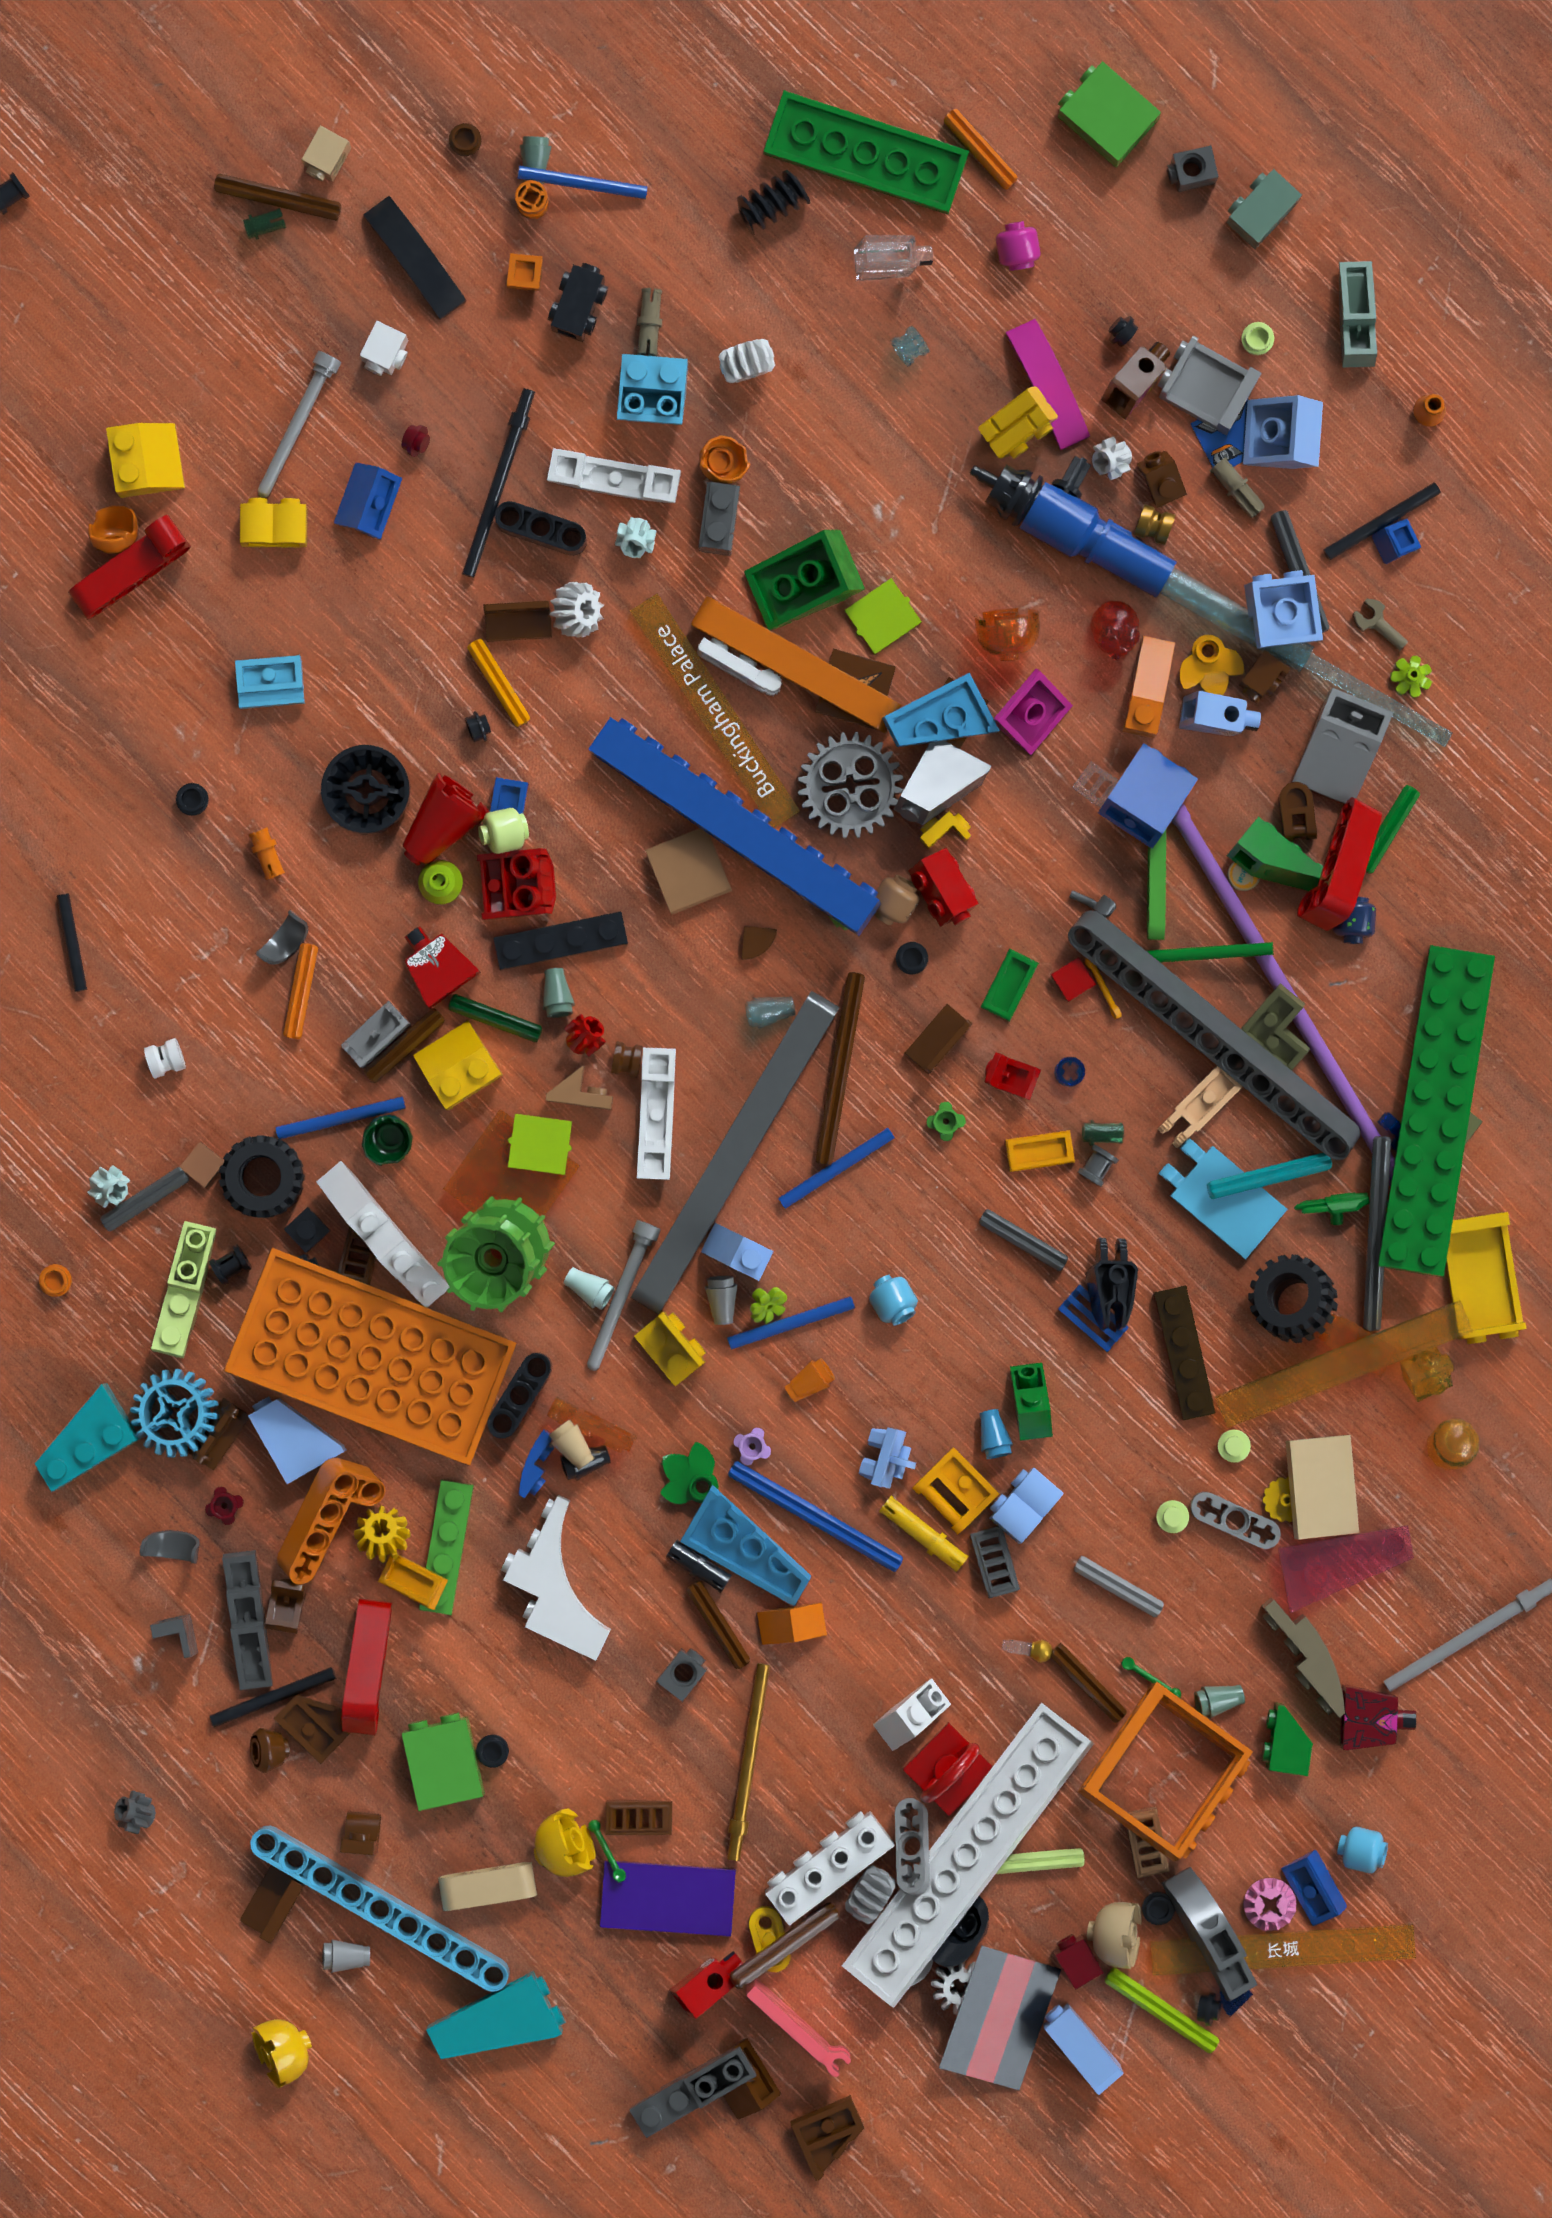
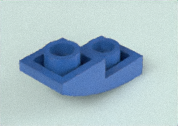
(531, 1475)

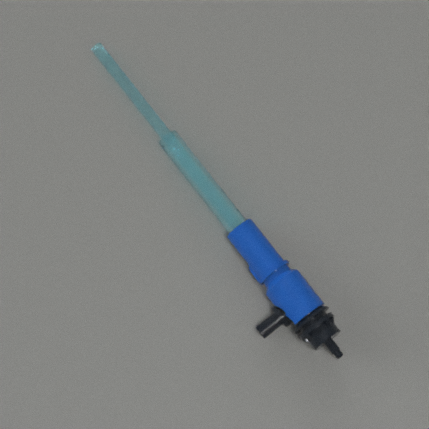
(1074, 528)

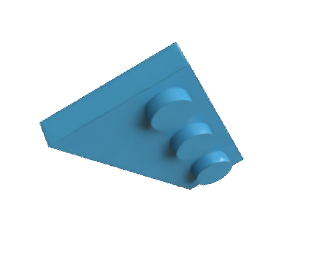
(944, 714)

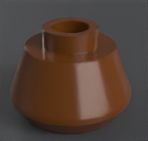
(268, 1749)

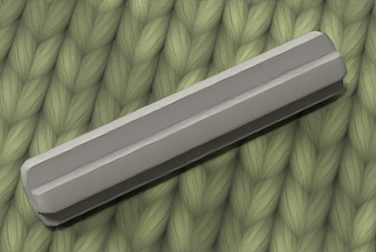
(1118, 1586)

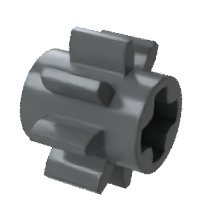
(134, 1812)

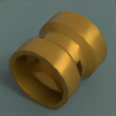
(1154, 524)

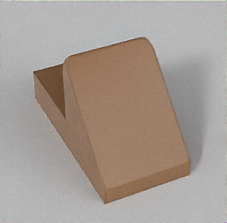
(570, 1093)

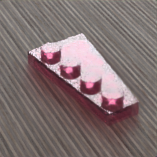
(1329, 1565)

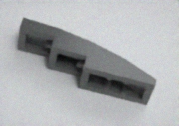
(247, 1620)

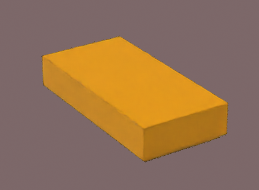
(1039, 1151)
(413, 1581)

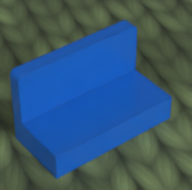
(368, 500)

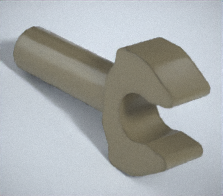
(1379, 624)

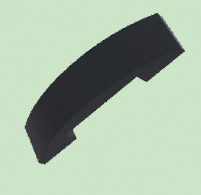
(415, 257)

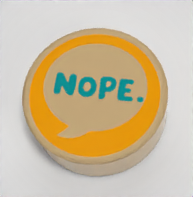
(1240, 878)

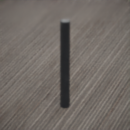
(1381, 521)
(273, 1697)

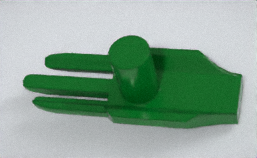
(1335, 1205)

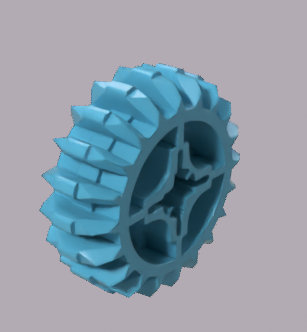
(150, 1427)

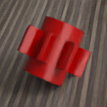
(584, 1035)

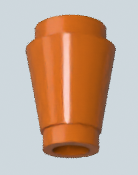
(1425, 415)
(810, 1380)

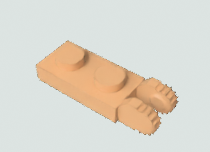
(1202, 1103)

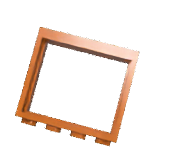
(1218, 1793)

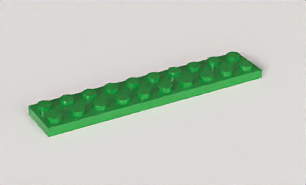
(1436, 1111)

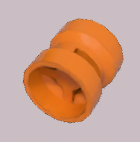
(532, 205)

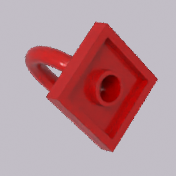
(947, 1769)

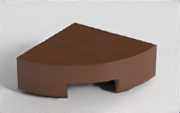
(756, 941)

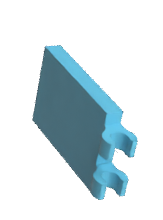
(1236, 1219)

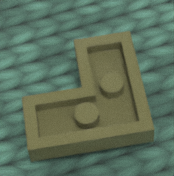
(1269, 1026)

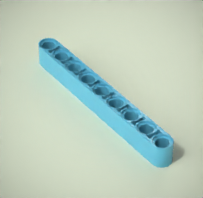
(363, 1907)

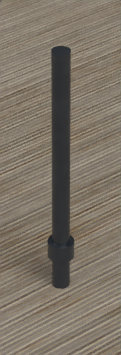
(518, 423)

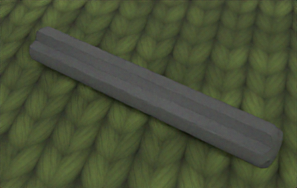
(1293, 552)

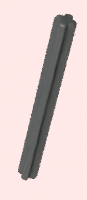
(1377, 1214)

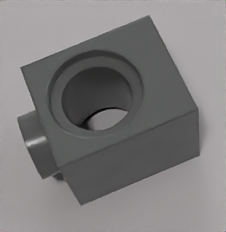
(1203, 158)
(675, 1686)

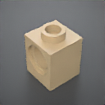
(325, 154)

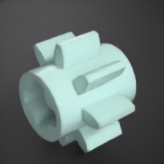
(635, 537)
(108, 1186)

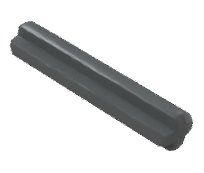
(144, 1199)
(1023, 1240)

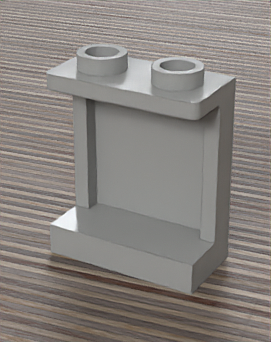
(1207, 385)

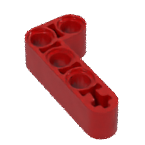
(130, 568)
(1344, 867)
(366, 1667)

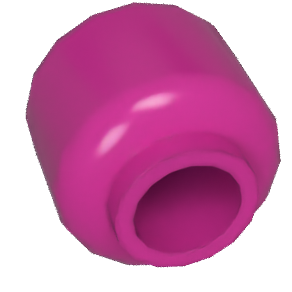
(1018, 246)

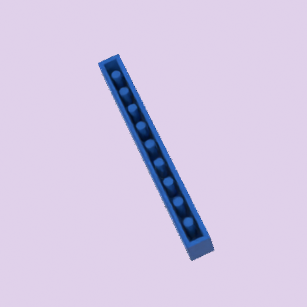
(735, 826)

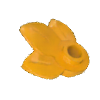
(1210, 671)

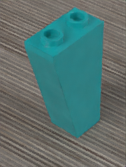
(499, 2020)

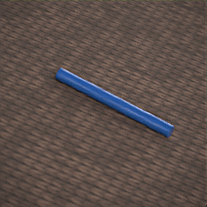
(582, 182)
(340, 1117)
(836, 1168)
(790, 1323)

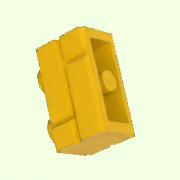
(1018, 423)

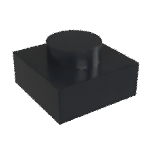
(307, 1229)

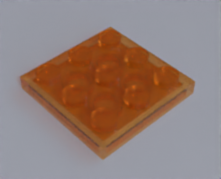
(487, 1173)

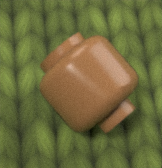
(897, 900)

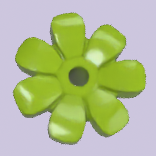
(1410, 683)
(767, 1304)

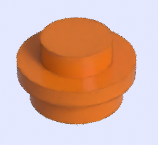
(55, 1280)

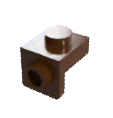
(1162, 478)
(285, 1606)

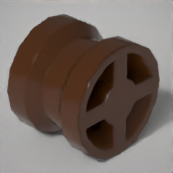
(626, 1059)

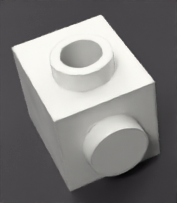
(384, 349)

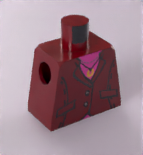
(1372, 1718)

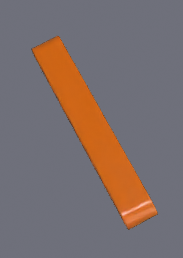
(794, 663)

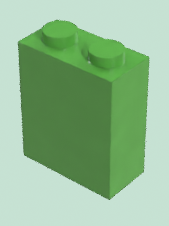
(1108, 113)
(442, 1761)

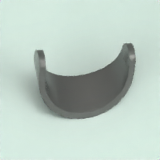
(285, 940)
(171, 1545)

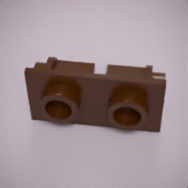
(227, 1428)

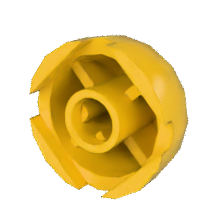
(563, 1845)
(282, 2050)

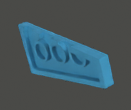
(741, 1546)

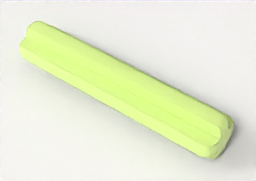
(1043, 1861)

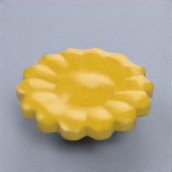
(1278, 1500)

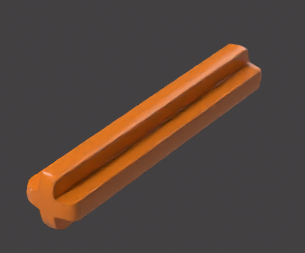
(980, 149)
(300, 991)

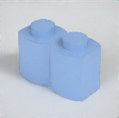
(1025, 1505)

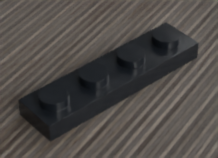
(560, 940)

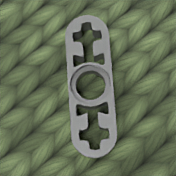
(1253, 1538)
(919, 1822)

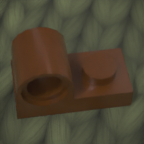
(361, 1833)

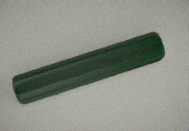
(495, 1018)

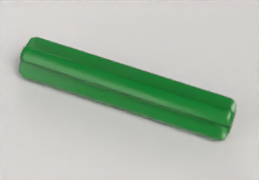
(1391, 825)

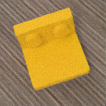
(670, 1347)

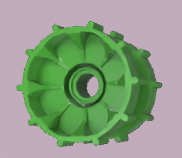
(481, 1277)

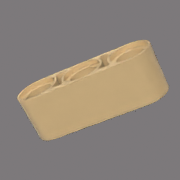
(487, 1886)

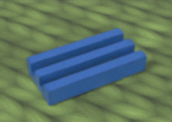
(1071, 1299)

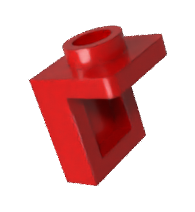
(1011, 1076)

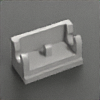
(375, 1035)

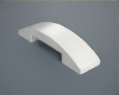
(614, 477)
(656, 1113)

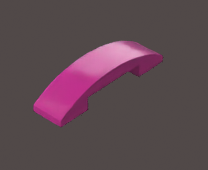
(1046, 374)

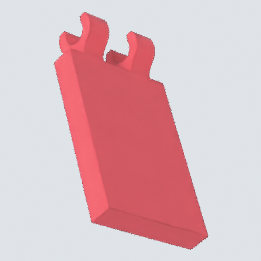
(796, 2027)

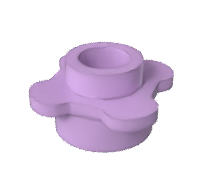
(760, 1451)

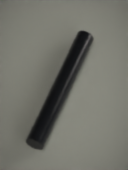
(71, 942)

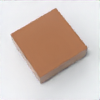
(202, 1164)

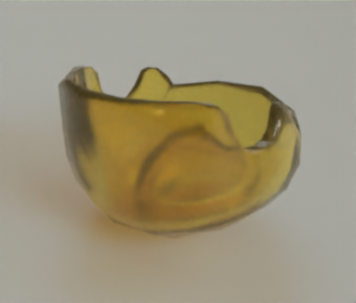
(1453, 1444)

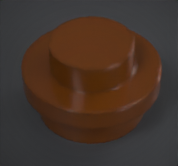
(465, 139)

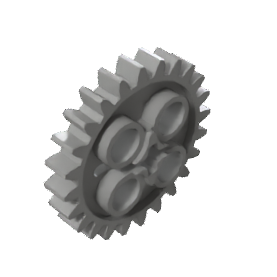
(845, 755)

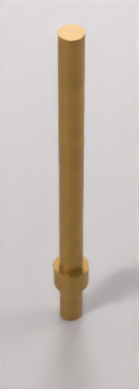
(738, 1825)

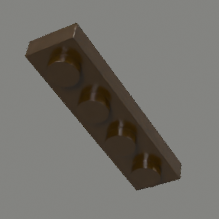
(1184, 1352)

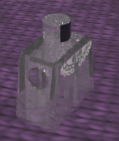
(877, 257)

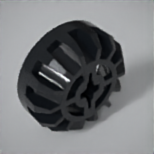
(336, 788)

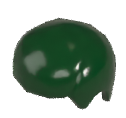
(387, 1140)

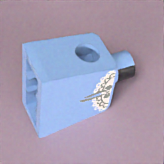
(1206, 710)

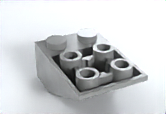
(1342, 746)

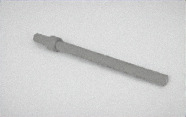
(1525, 1601)

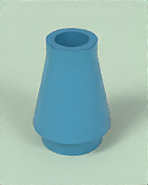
(994, 1436)

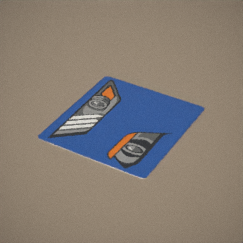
(1219, 445)

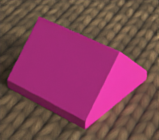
(1032, 712)

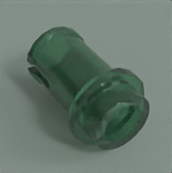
(261, 224)
(1102, 1132)

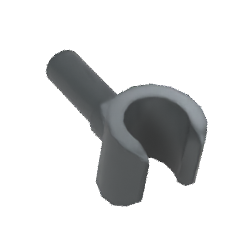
(1104, 906)

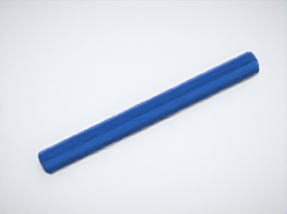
(815, 1516)

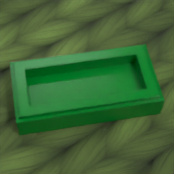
(1009, 984)

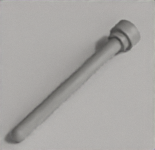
(324, 368)
(643, 1237)

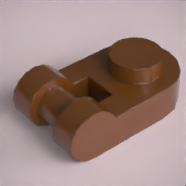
(1297, 800)

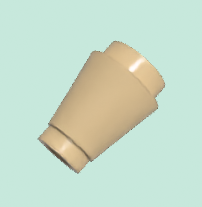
(571, 1444)

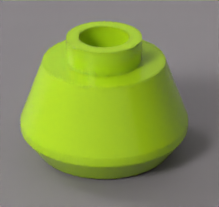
(432, 889)

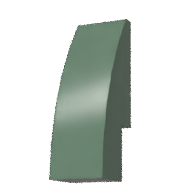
(1357, 314)

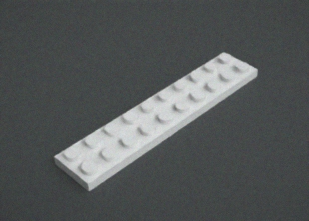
(969, 1854)

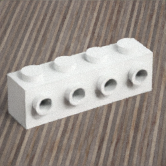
(829, 1867)

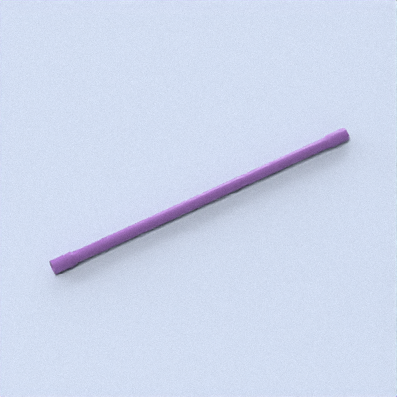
(1274, 974)

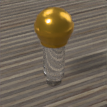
(1038, 1650)

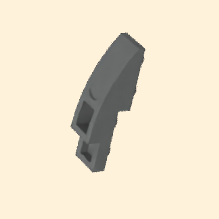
(1211, 1932)
(692, 2091)

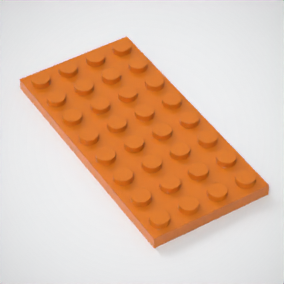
(370, 1356)

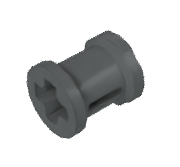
(1097, 1165)

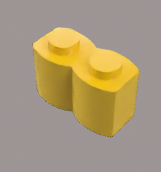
(273, 524)

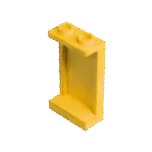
(1484, 1276)

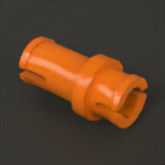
(266, 853)

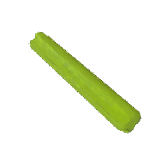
(1161, 2010)

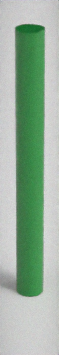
(1213, 952)

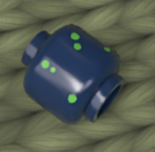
(1359, 924)

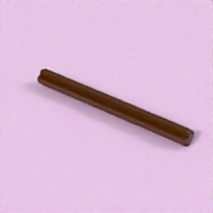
(840, 1068)

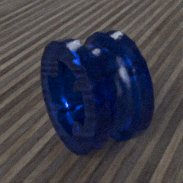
(1059, 1071)

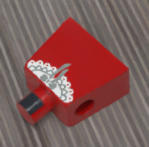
(437, 966)
(693, 1991)

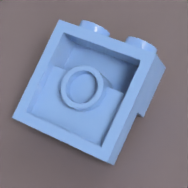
(1284, 609)

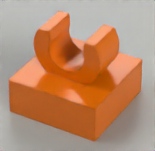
(524, 272)

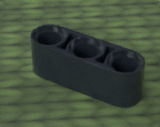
(529, 516)
(508, 1406)

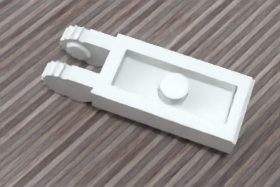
(740, 668)

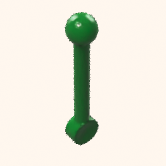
(1129, 1664)
(619, 1874)

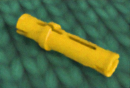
(924, 1534)

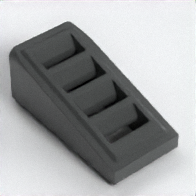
(1001, 1589)

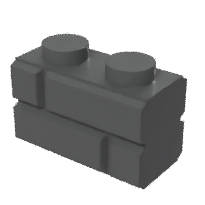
(719, 518)

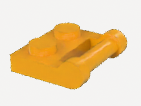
(963, 1482)

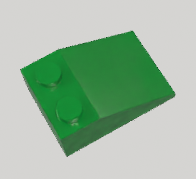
(804, 579)

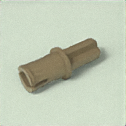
(1237, 488)

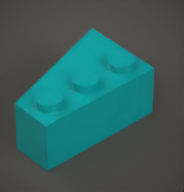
(88, 1440)

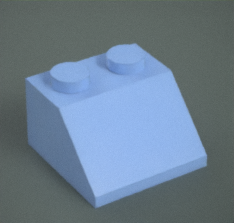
(1283, 432)

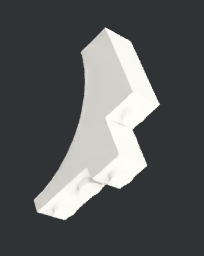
(382, 1234)
(542, 1573)

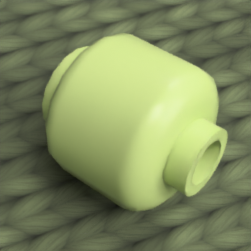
(504, 830)

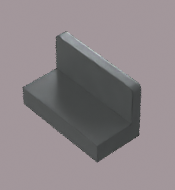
(181, 1625)

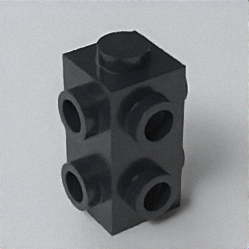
(582, 291)

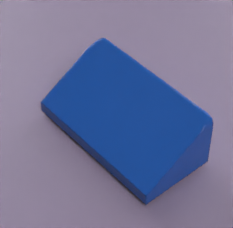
(1314, 1888)

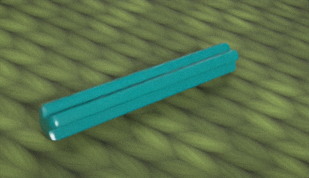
(1268, 1175)

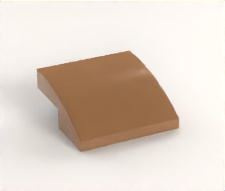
(688, 870)

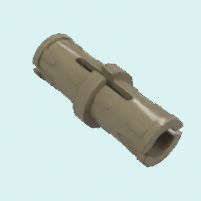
(649, 322)

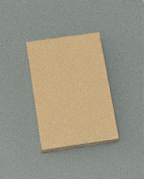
(1322, 1487)

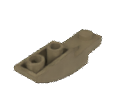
(1316, 1665)

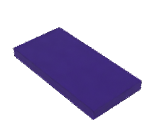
(669, 1898)

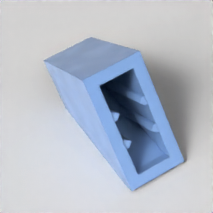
(737, 1251)
(292, 1438)
(1082, 2047)

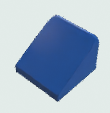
(1396, 541)

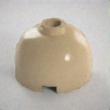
(1116, 1934)

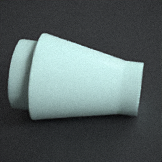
(591, 1288)

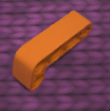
(303, 1554)

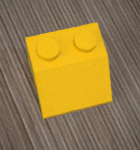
(145, 458)
(457, 1065)

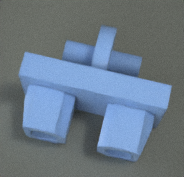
(892, 1457)

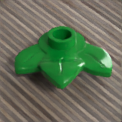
(686, 1472)

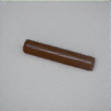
(404, 1045)
(718, 1625)
(1088, 1683)

